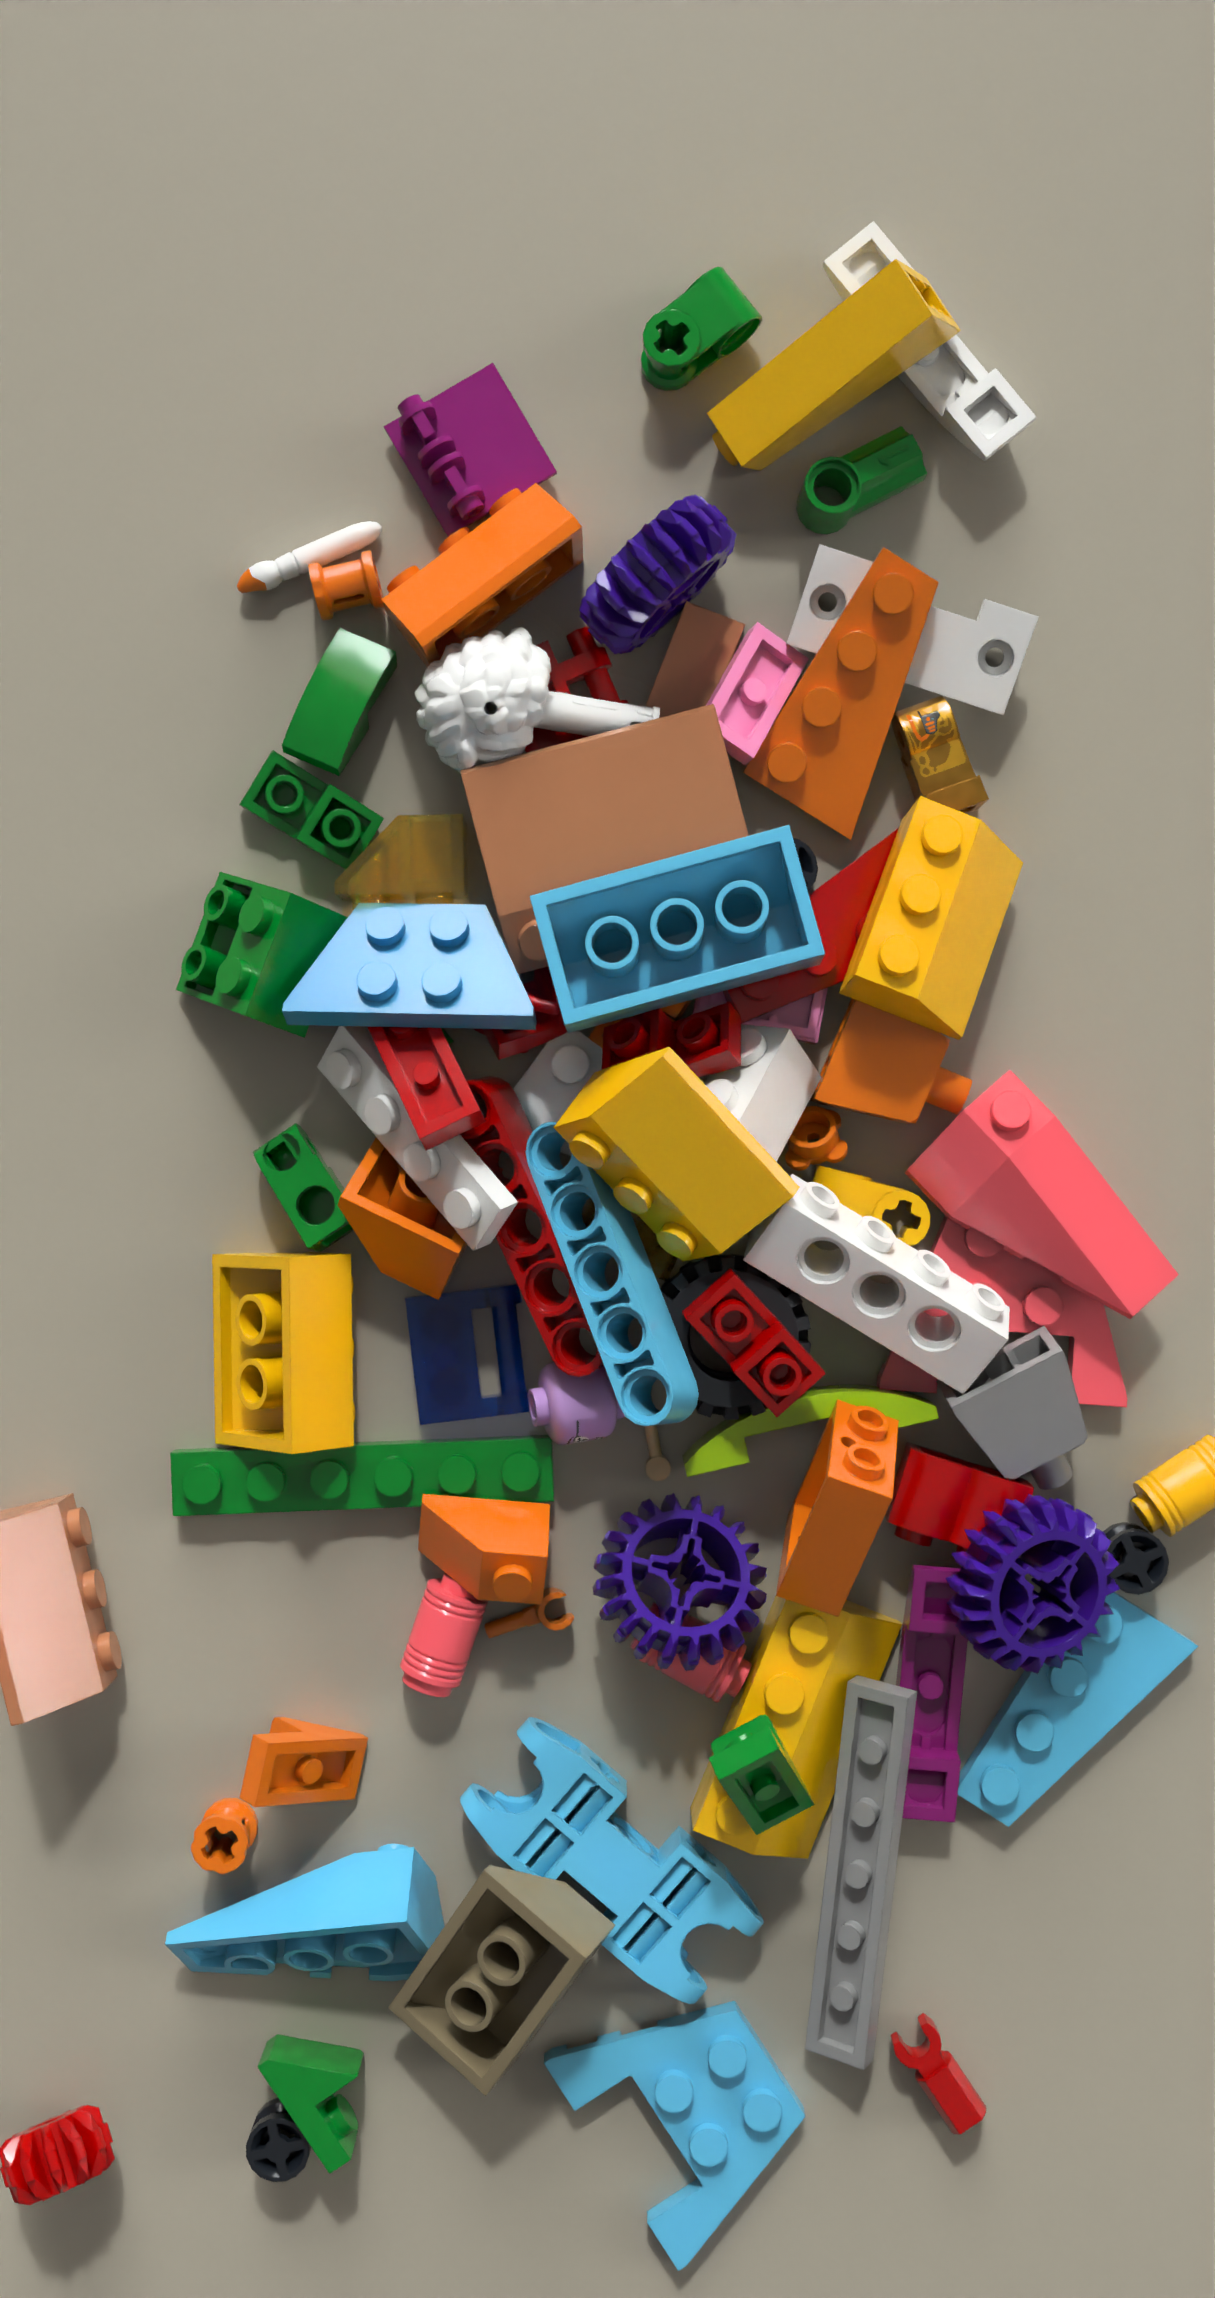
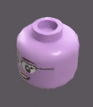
(574, 1406)

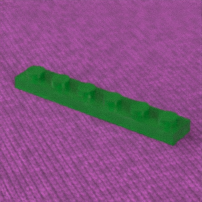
(361, 1475)

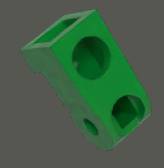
(304, 1187)

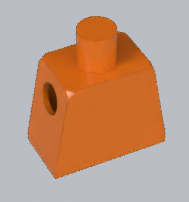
(888, 1068)

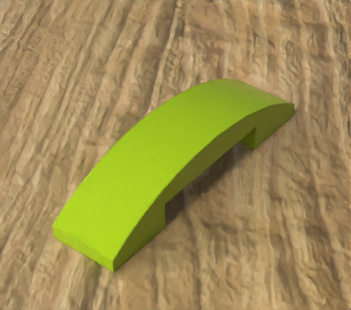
(726, 1446)

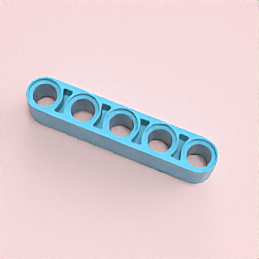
(633, 1295)

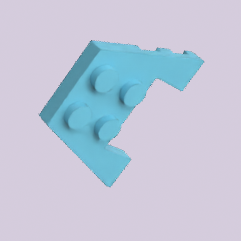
(712, 2094)

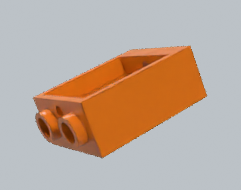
(838, 1507)

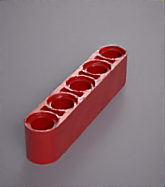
(528, 1257)

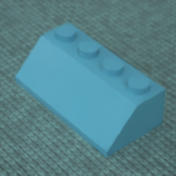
(678, 929)

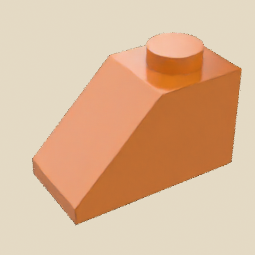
(488, 1545)

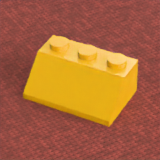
(933, 919)
(674, 1154)
(283, 1351)

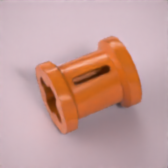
(346, 585)
(223, 1854)

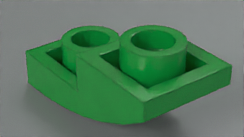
(337, 701)
(311, 811)

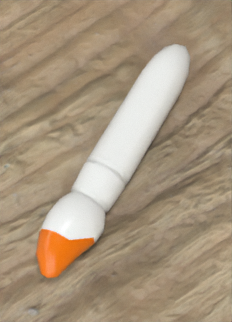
(269, 574)

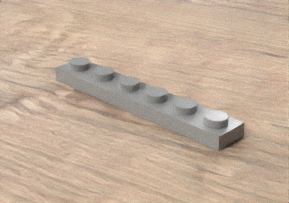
(860, 1870)

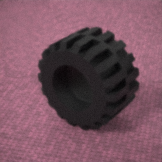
(724, 1391)

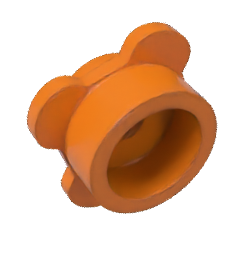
(816, 1124)

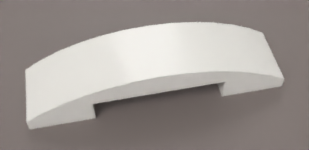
(949, 381)

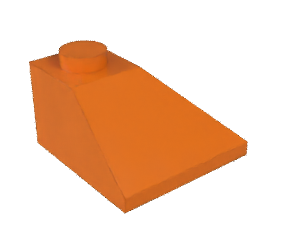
(400, 1224)

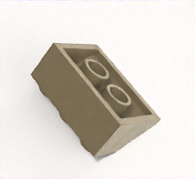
(499, 1970)

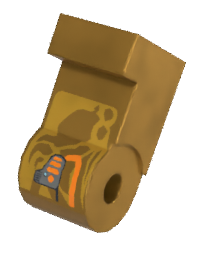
(936, 756)

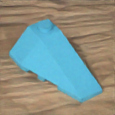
(355, 1912)

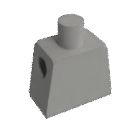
(1024, 1410)

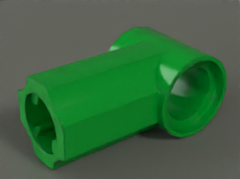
(861, 478)

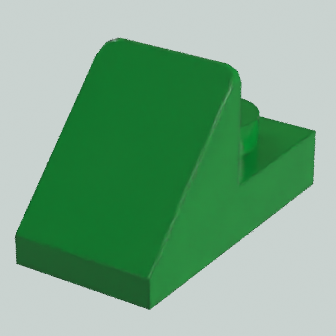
(759, 1774)
(304, 2080)

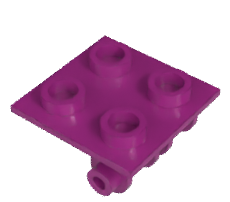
(468, 448)

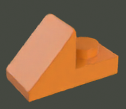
(302, 1764)

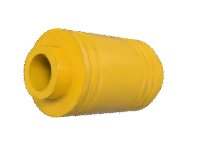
(1178, 1489)

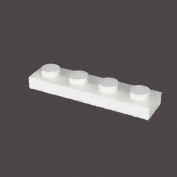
(448, 1173)

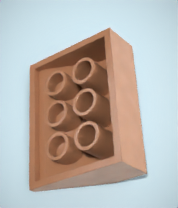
(598, 811)

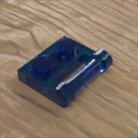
(448, 1356)

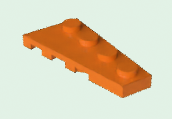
(842, 707)

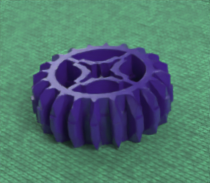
(657, 574)
(730, 1587)
(999, 1605)

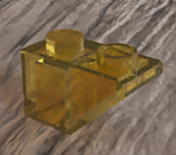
(411, 860)

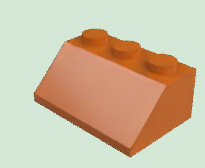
(485, 572)

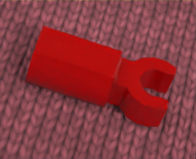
(941, 2078)

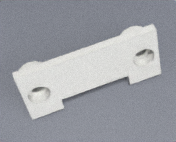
(950, 646)

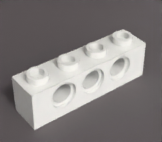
(893, 1314)

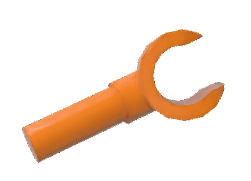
(531, 1616)

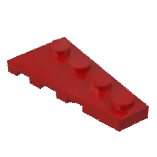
(840, 914)

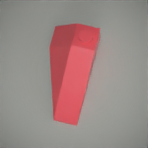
(1033, 1189)

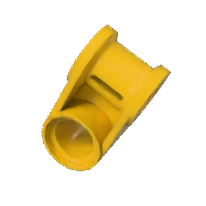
(872, 1198)

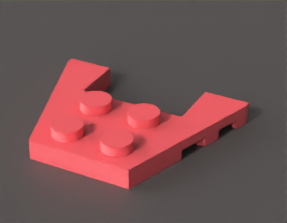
(1035, 1300)

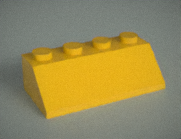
(801, 1686)

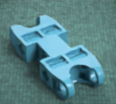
(648, 1890)

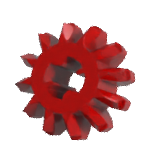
(56, 2155)

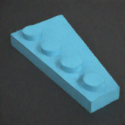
(1065, 1711)

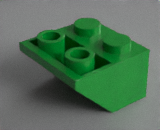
(255, 948)

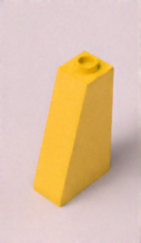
(832, 367)

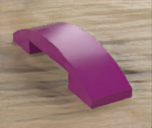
(934, 1666)

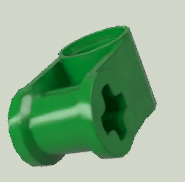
(703, 323)

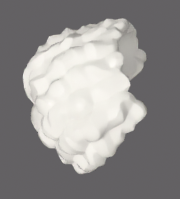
(464, 682)

